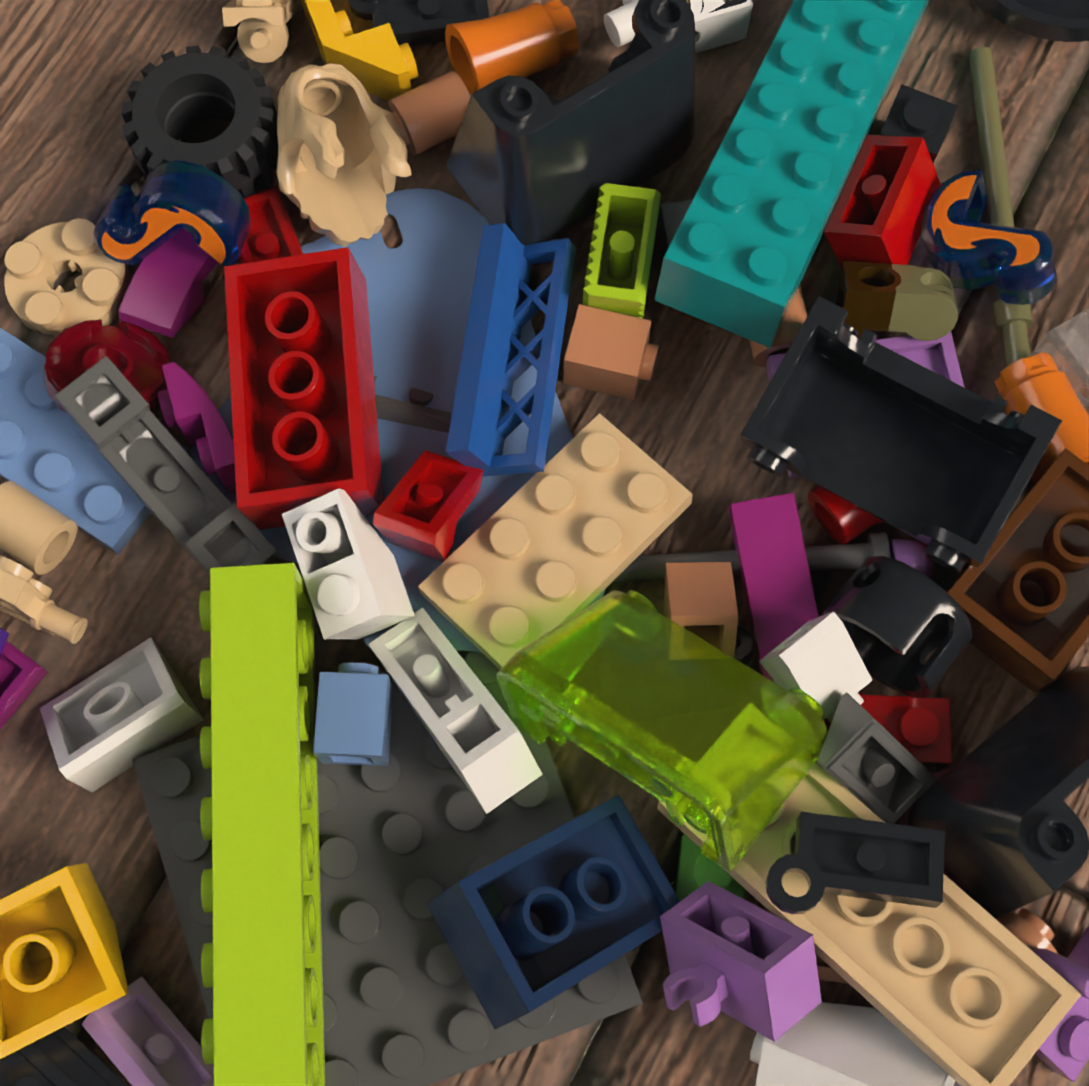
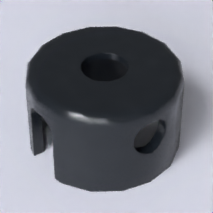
(897, 621)

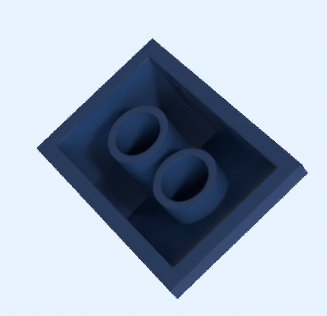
(554, 911)

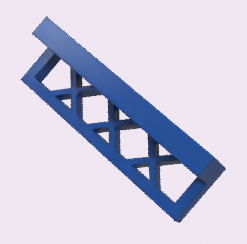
(492, 358)

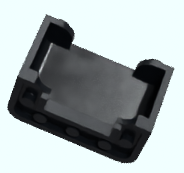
(545, 162)
(896, 438)
(1006, 806)

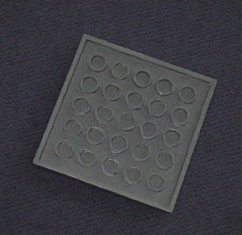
(386, 849)

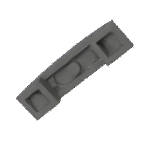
(161, 471)

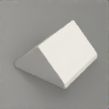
(118, 716)

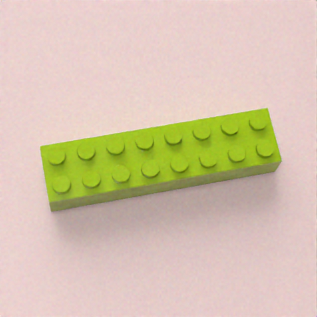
(261, 831)

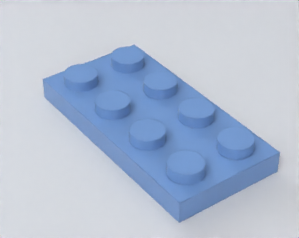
(54, 458)

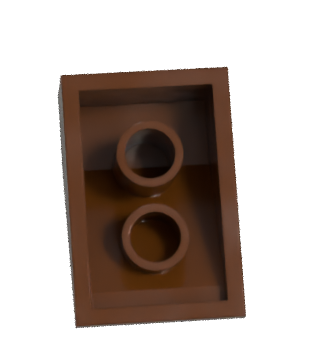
(1034, 583)

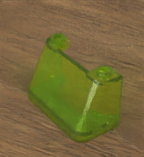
(668, 717)

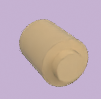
(33, 529)

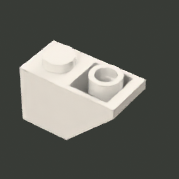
(346, 568)

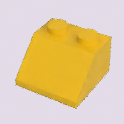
(55, 956)

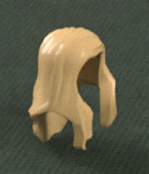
(337, 152)

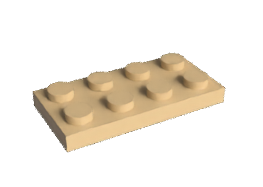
(556, 542)

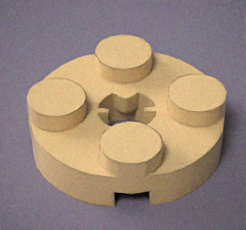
(47, 254)

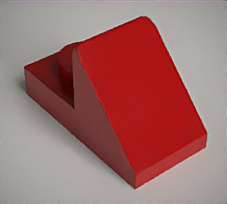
(428, 504)

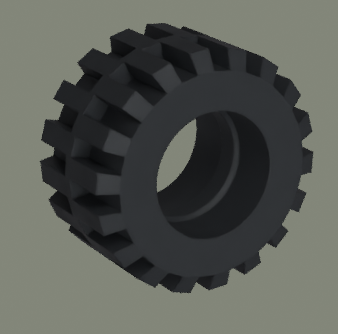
(198, 89)

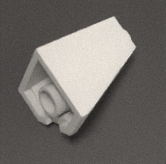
(844, 1049)

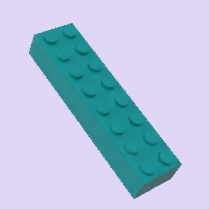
(785, 163)

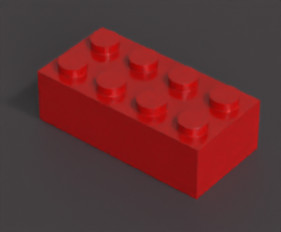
(301, 384)

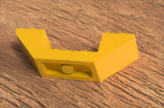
(369, 55)

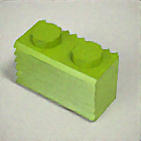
(621, 249)

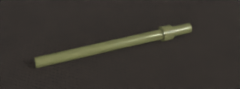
(1009, 319)

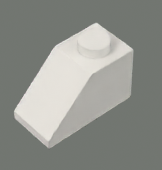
(820, 663)

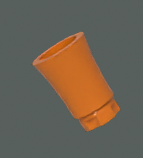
(511, 43)
(1041, 384)

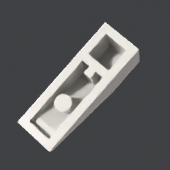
(457, 710)

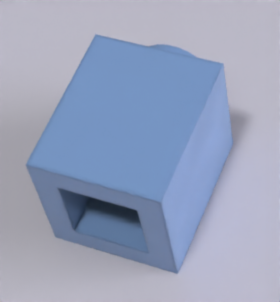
(354, 716)

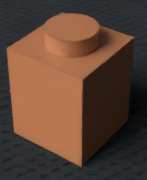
(609, 352)
(703, 601)

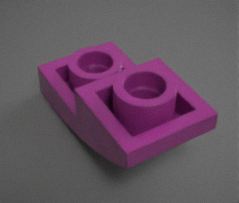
(167, 286)
(192, 410)

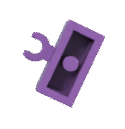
(738, 962)

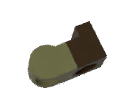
(897, 299)

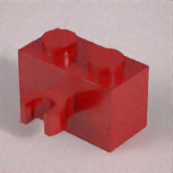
(883, 201)

